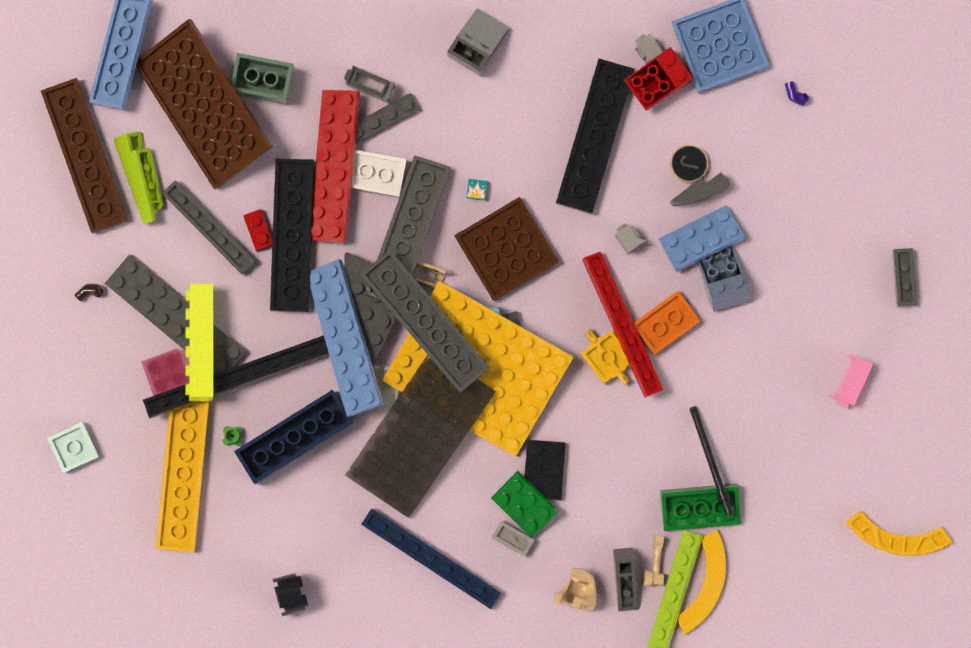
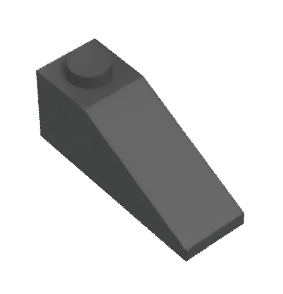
(625, 579)

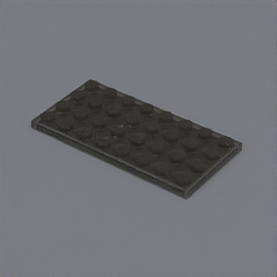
(418, 437)

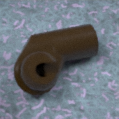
(89, 289)

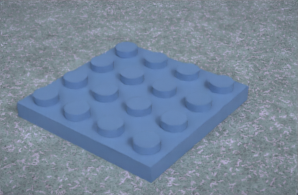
(720, 44)

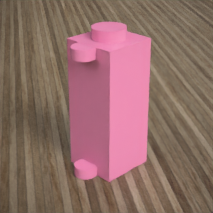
(852, 381)

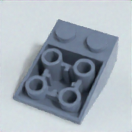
(724, 279)

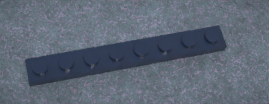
(431, 558)

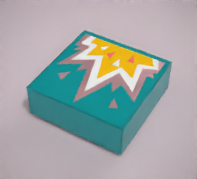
(476, 189)

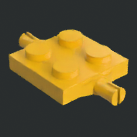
(606, 357)

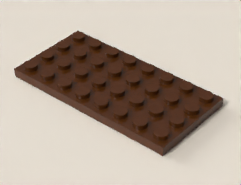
(203, 104)

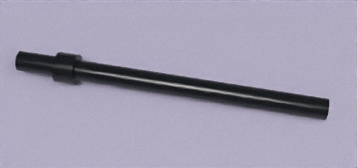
(723, 496)

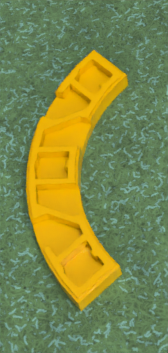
(895, 543)
(711, 586)

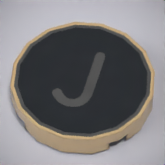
(689, 163)

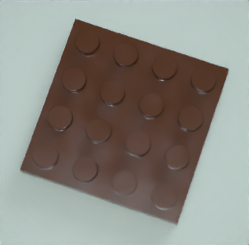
(506, 249)

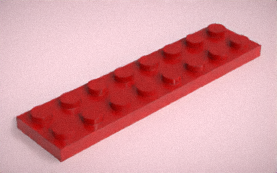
(334, 165)

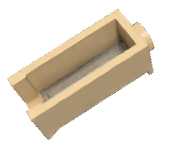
(428, 274)

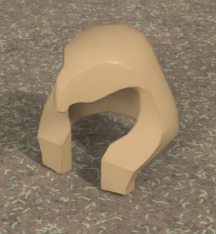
(578, 591)

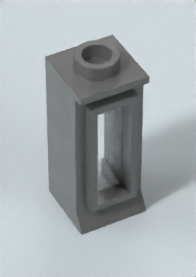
(369, 84)

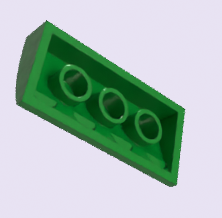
(698, 507)

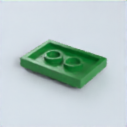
(524, 504)

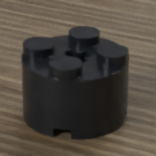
(289, 594)

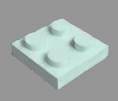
(73, 447)

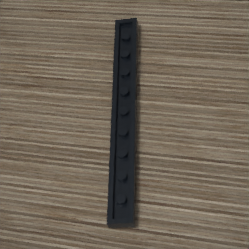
(241, 375)

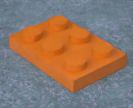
(666, 322)

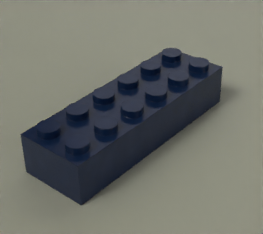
(293, 437)

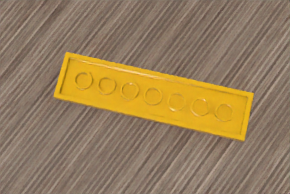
(182, 477)

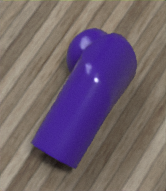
(795, 96)

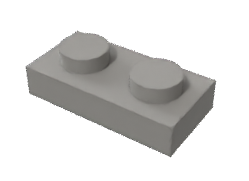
(513, 538)

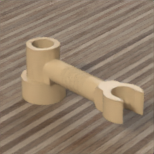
(654, 577)

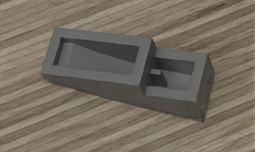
(700, 190)

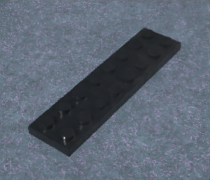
(594, 136)
(291, 235)

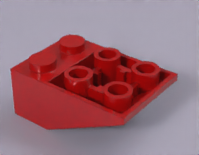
(658, 79)

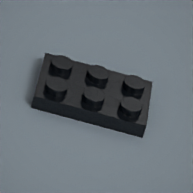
(545, 467)

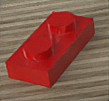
(258, 230)

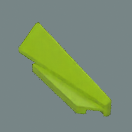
(140, 174)

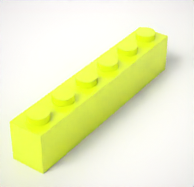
(200, 342)

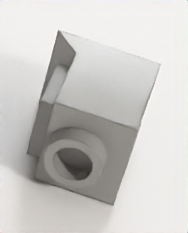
(647, 48)
(628, 238)

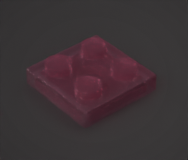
(165, 371)

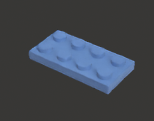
(701, 238)

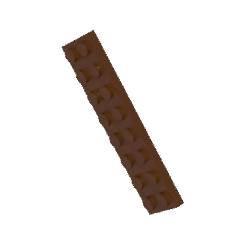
(84, 155)

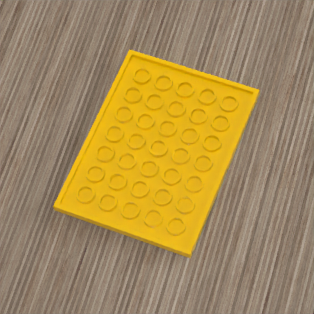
(520, 363)

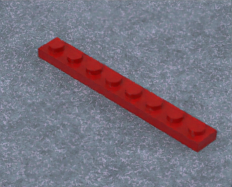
(622, 324)

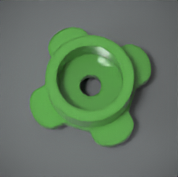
(227, 436)

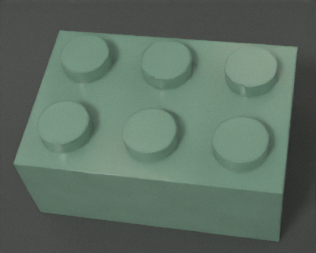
(263, 78)

